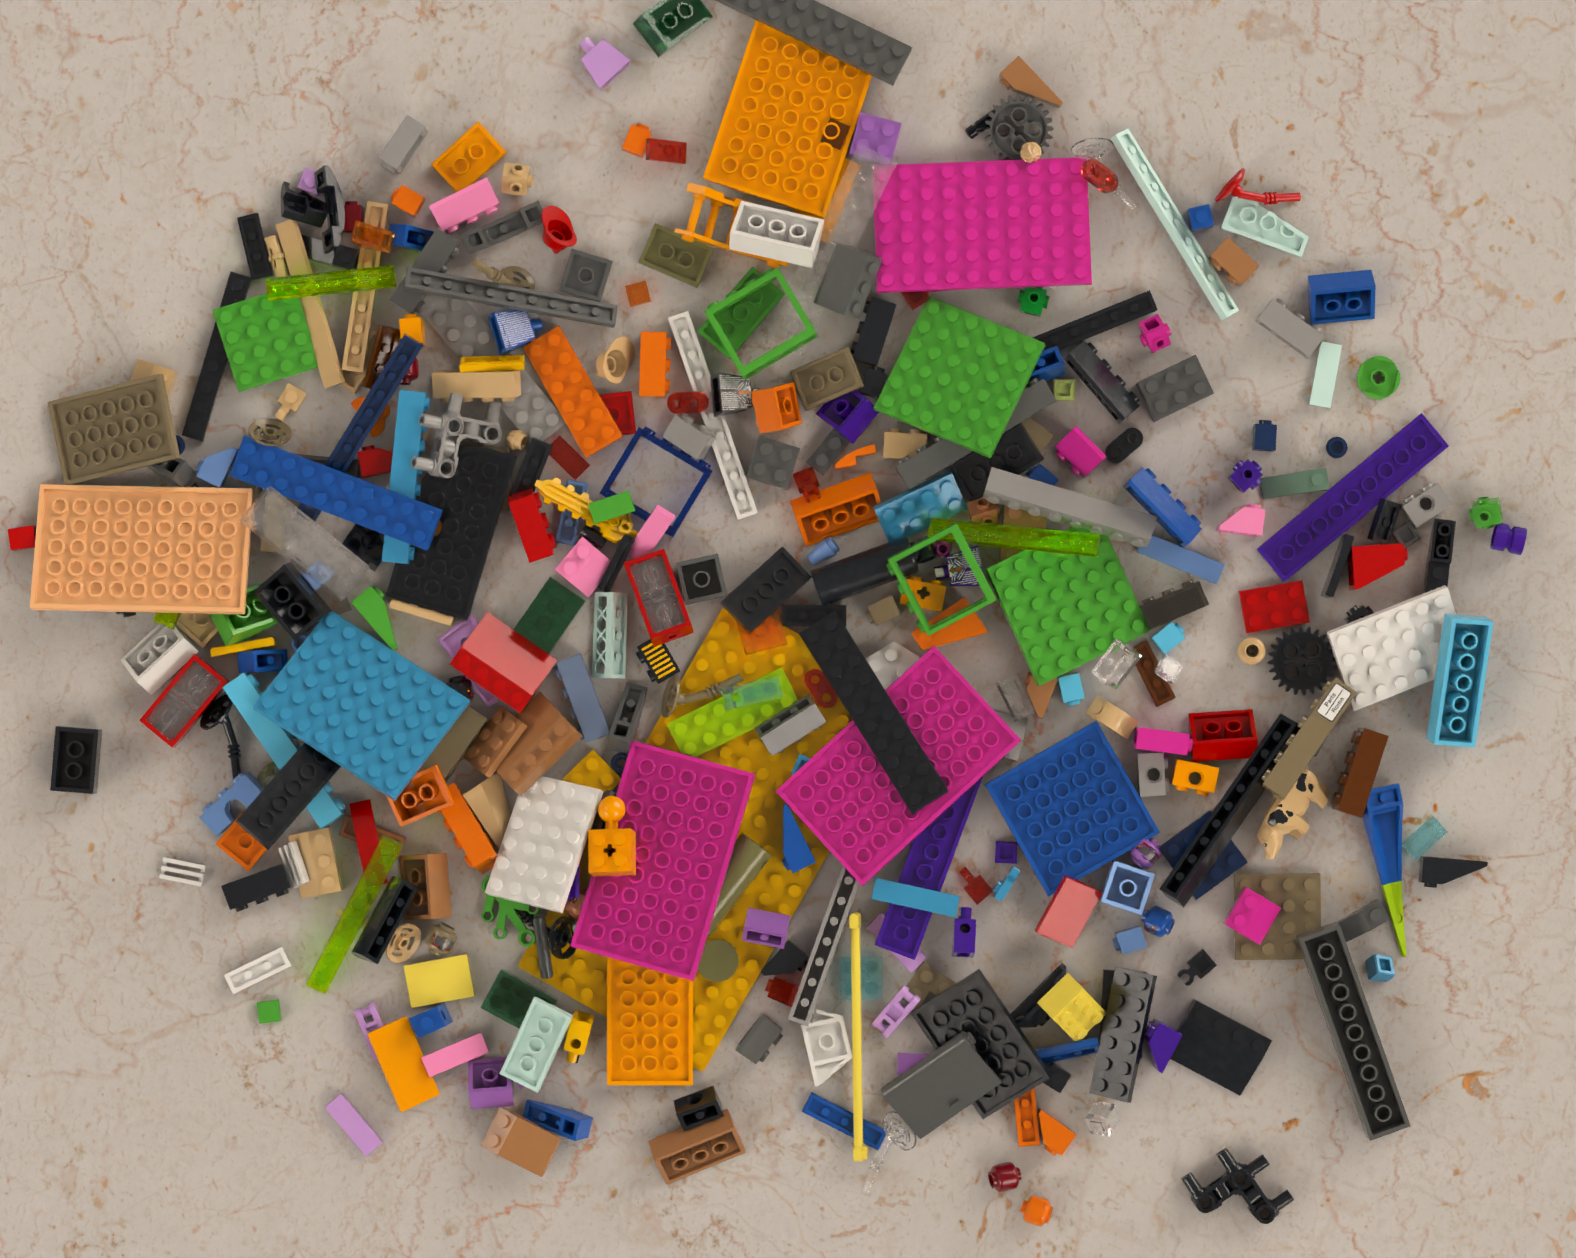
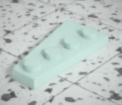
(1262, 226)

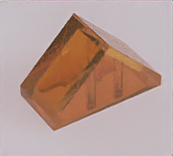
(372, 237)

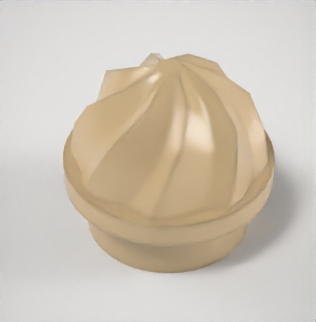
(1030, 152)
(516, 440)

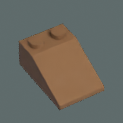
(521, 1141)

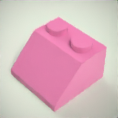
(1245, 521)
(584, 567)

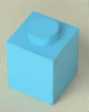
(1168, 637)
(1071, 689)

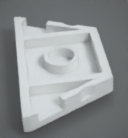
(891, 663)
(826, 1044)

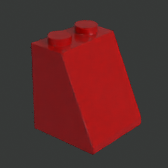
(1373, 562)

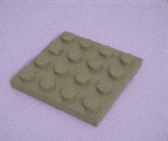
(1300, 912)

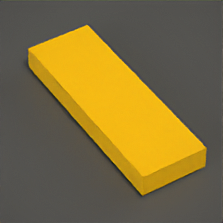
(492, 363)
(243, 646)

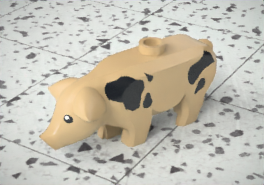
(1286, 815)

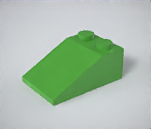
(240, 627)

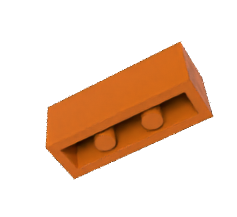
(654, 364)

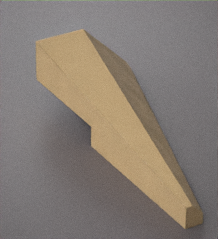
(490, 806)

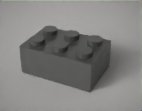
(1174, 388)

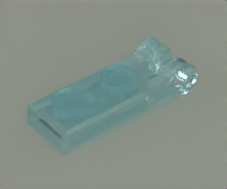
(752, 692)

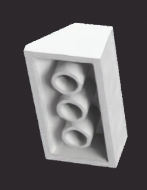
(776, 234)

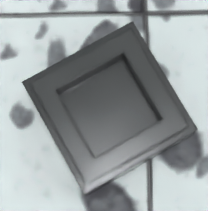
(1406, 534)

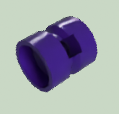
(1508, 538)

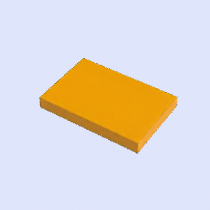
(469, 158)

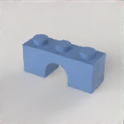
(218, 815)

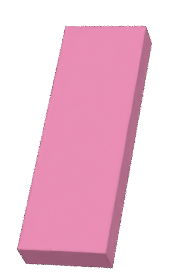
(651, 532)
(454, 1054)

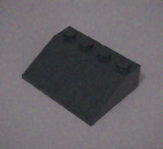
(1219, 1047)

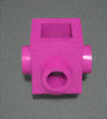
(1158, 336)

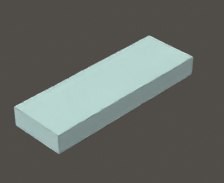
(1325, 375)

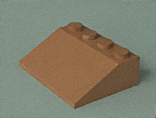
(539, 746)

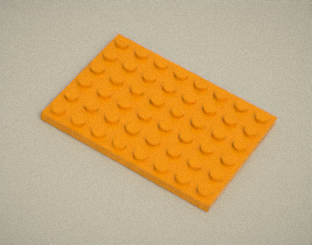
(778, 119)

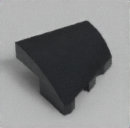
(302, 207)
(366, 545)

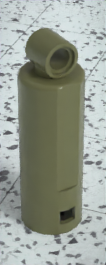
(744, 866)

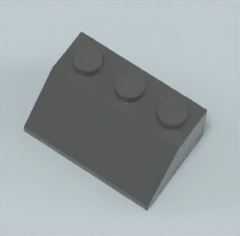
(848, 280)

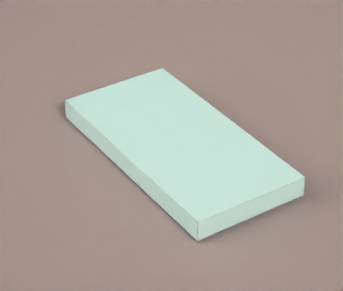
(536, 1044)

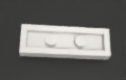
(257, 970)

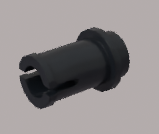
(593, 536)

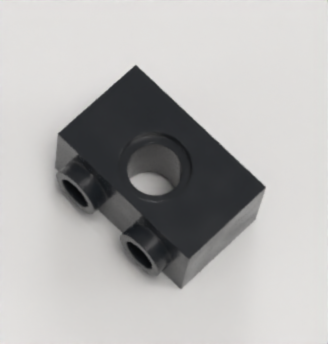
(698, 1108)

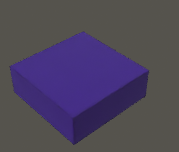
(1006, 852)

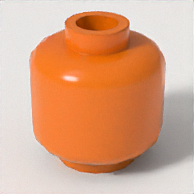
(1036, 1210)

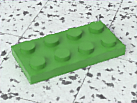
(744, 316)

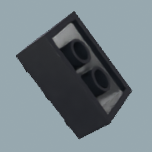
(292, 601)

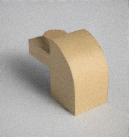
(1112, 717)

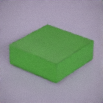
(269, 1011)

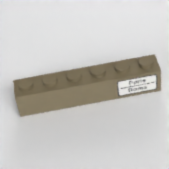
(1308, 739)

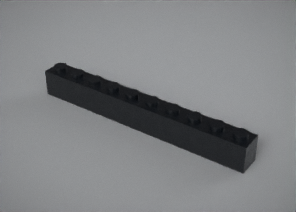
(1227, 815)

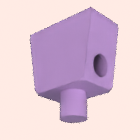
(603, 61)

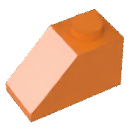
(1054, 1134)

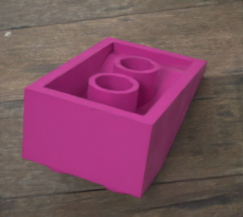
(1079, 452)

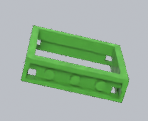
(778, 352)
(913, 604)

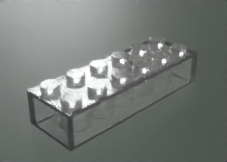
(304, 543)

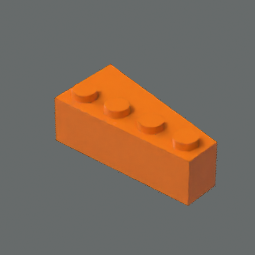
(468, 832)

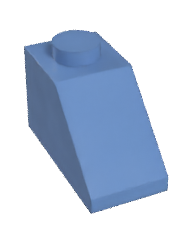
(217, 467)

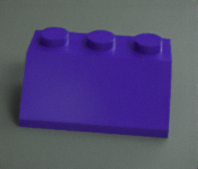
(1161, 1043)

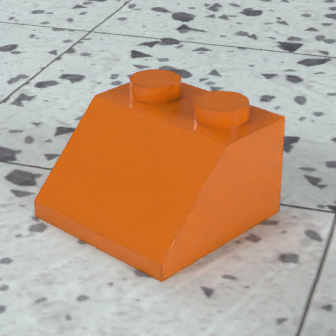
(776, 407)

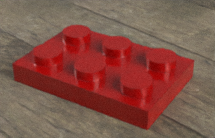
(1274, 606)

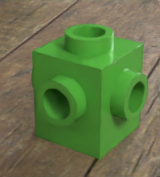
(1486, 512)

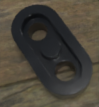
(1124, 445)

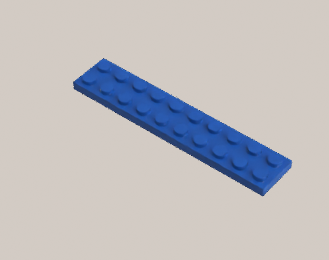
(337, 493)

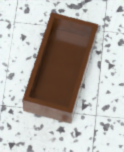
(1359, 772)

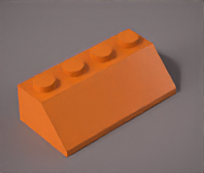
(838, 510)

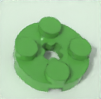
(1371, 367)

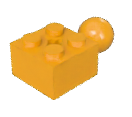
(601, 841)

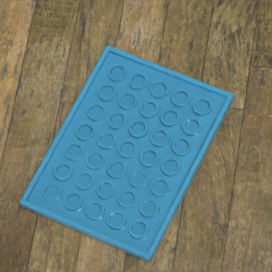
(361, 705)

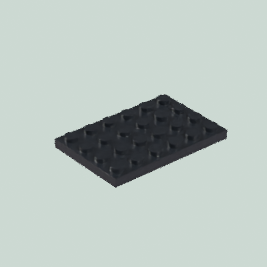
(977, 1009)

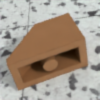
(1039, 695)

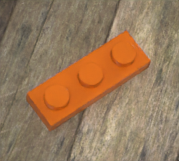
(1027, 1119)

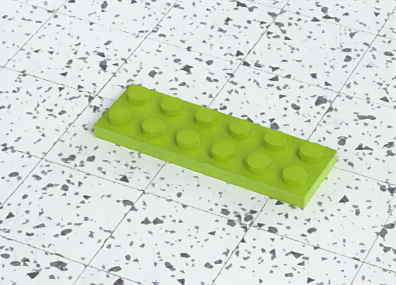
(714, 726)

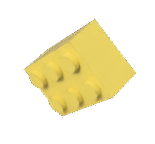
(1072, 1007)

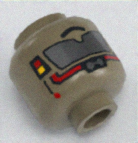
(441, 939)

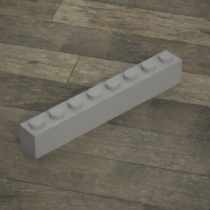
(1069, 507)
(824, 948)

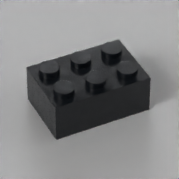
(76, 760)

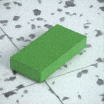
(611, 507)

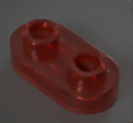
(1097, 173)
(686, 402)
(820, 688)

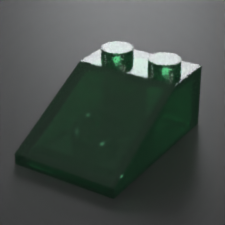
(671, 22)

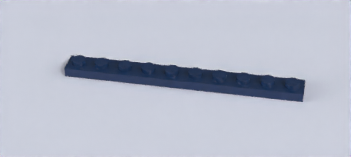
(370, 410)

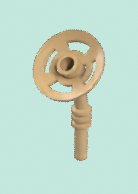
(399, 940)

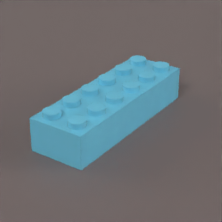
(1459, 680)

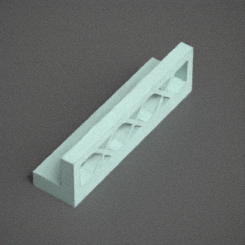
(613, 635)

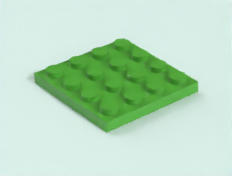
(265, 340)

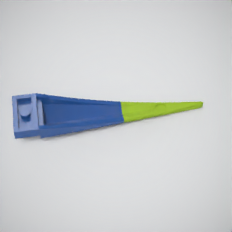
(1384, 830)

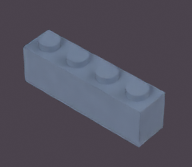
(583, 698)

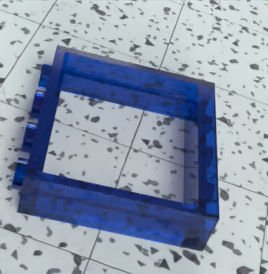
(649, 434)

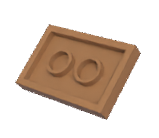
(495, 742)

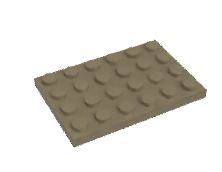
(114, 429)

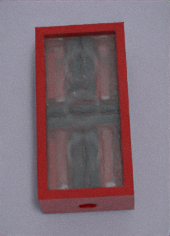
(658, 597)
(184, 701)

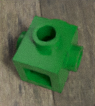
(1030, 307)

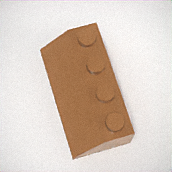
(696, 1149)

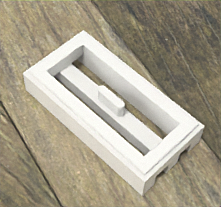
(294, 864)
(164, 868)

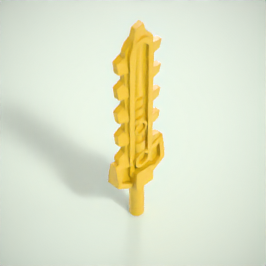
(578, 505)

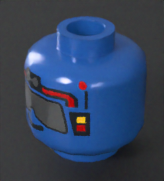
(1158, 921)

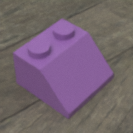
(487, 1086)

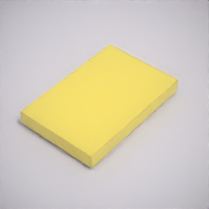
(439, 980)

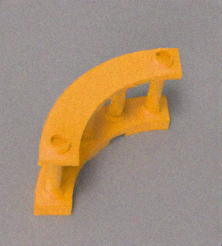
(717, 200)

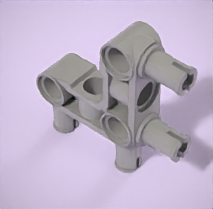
(447, 441)

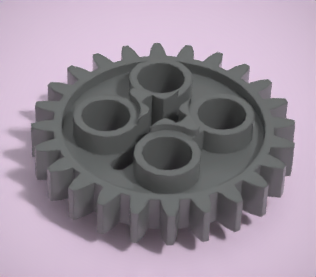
(1032, 115)

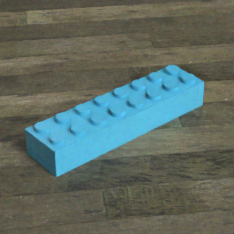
(280, 744)

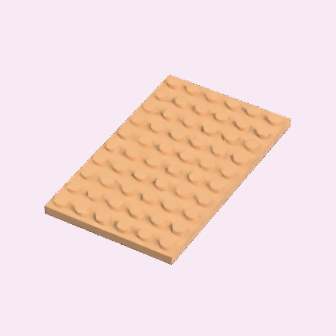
(141, 549)

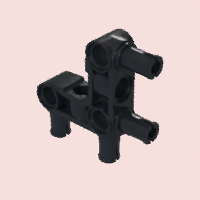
(1226, 1186)

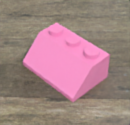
(465, 206)

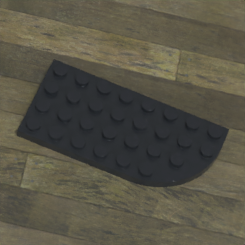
(471, 504)

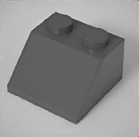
(759, 1039)

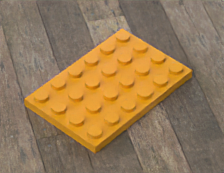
(648, 1026)

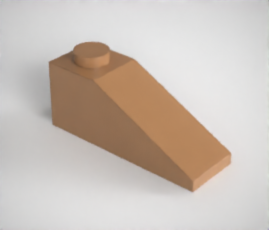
(1026, 82)

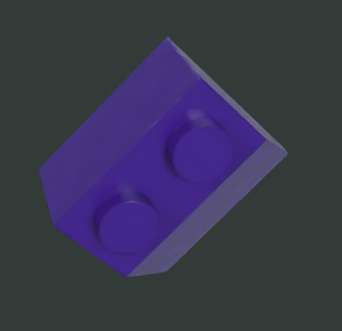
(848, 414)

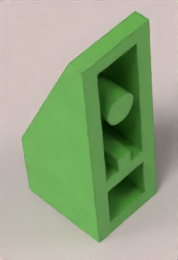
(376, 612)

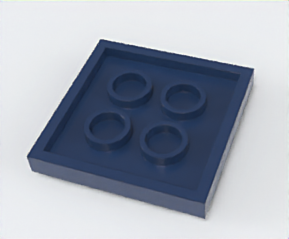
(1226, 864)

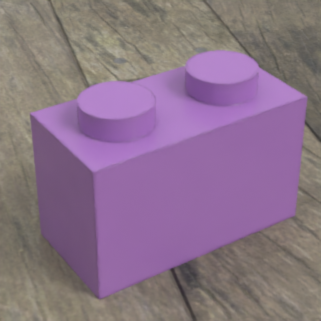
(766, 928)

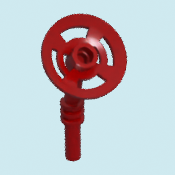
(1233, 188)

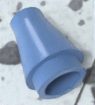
(824, 550)

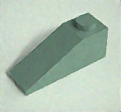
(1294, 483)

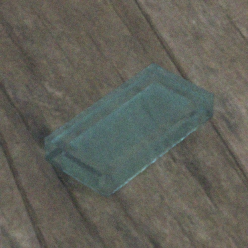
(1424, 838)

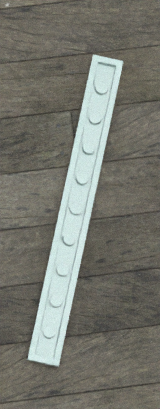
(1174, 224)

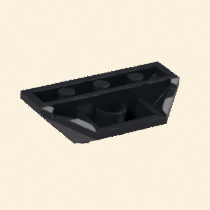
(1029, 1012)

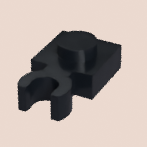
(1199, 965)

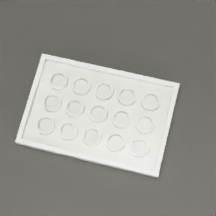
(1391, 647)
(544, 843)

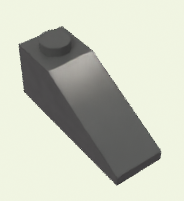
(175, 471)
(627, 718)
(1363, 920)

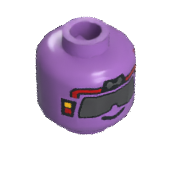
(1146, 853)

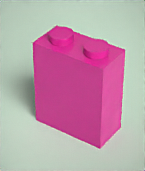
(1162, 741)

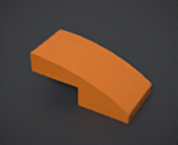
(850, 460)

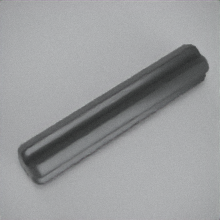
(543, 947)

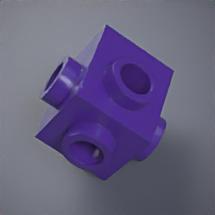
(1240, 481)

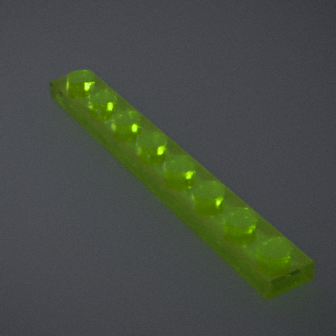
(1020, 537)
(354, 914)

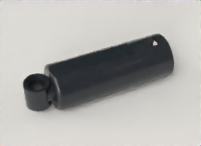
(867, 570)

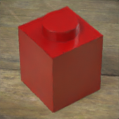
(22, 538)

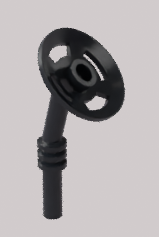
(220, 715)
(557, 938)

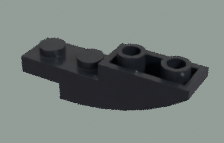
(1439, 554)

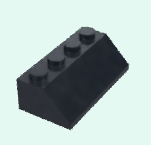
(1101, 381)

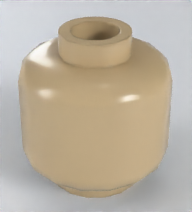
(1258, 649)

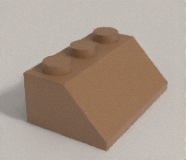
(431, 878)

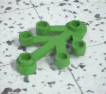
(506, 908)

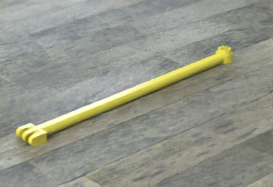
(860, 1151)

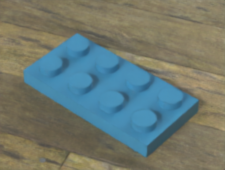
(914, 508)

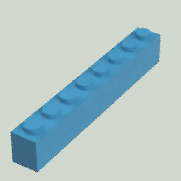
(403, 478)

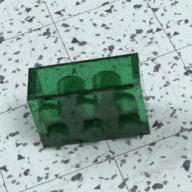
(549, 615)
(512, 997)

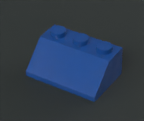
(1341, 297)

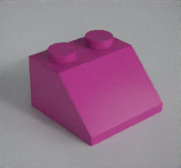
(1251, 915)

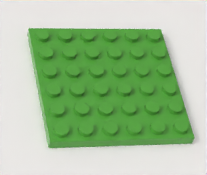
(959, 377)
(1066, 606)

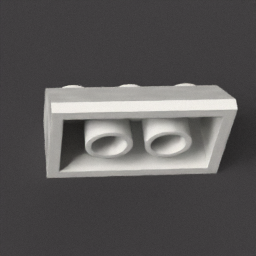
(158, 657)

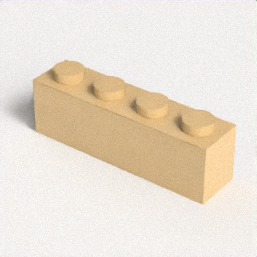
(472, 385)

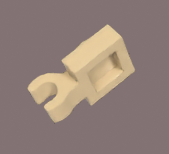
(291, 400)

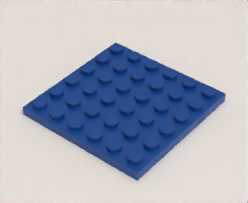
(1072, 807)

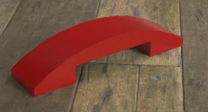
(364, 830)

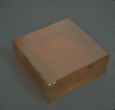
(638, 293)

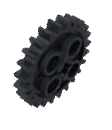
(1300, 641)

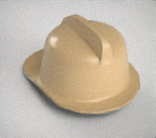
(615, 360)

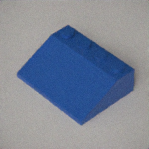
(1158, 502)

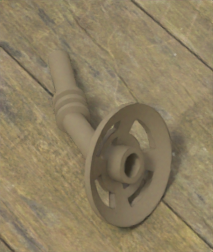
(498, 276)
(268, 438)
(673, 696)

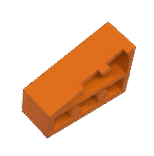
(959, 630)

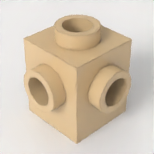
(516, 179)

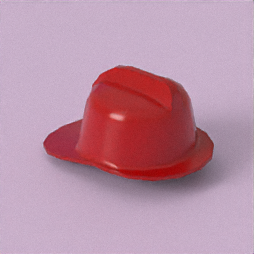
(558, 229)

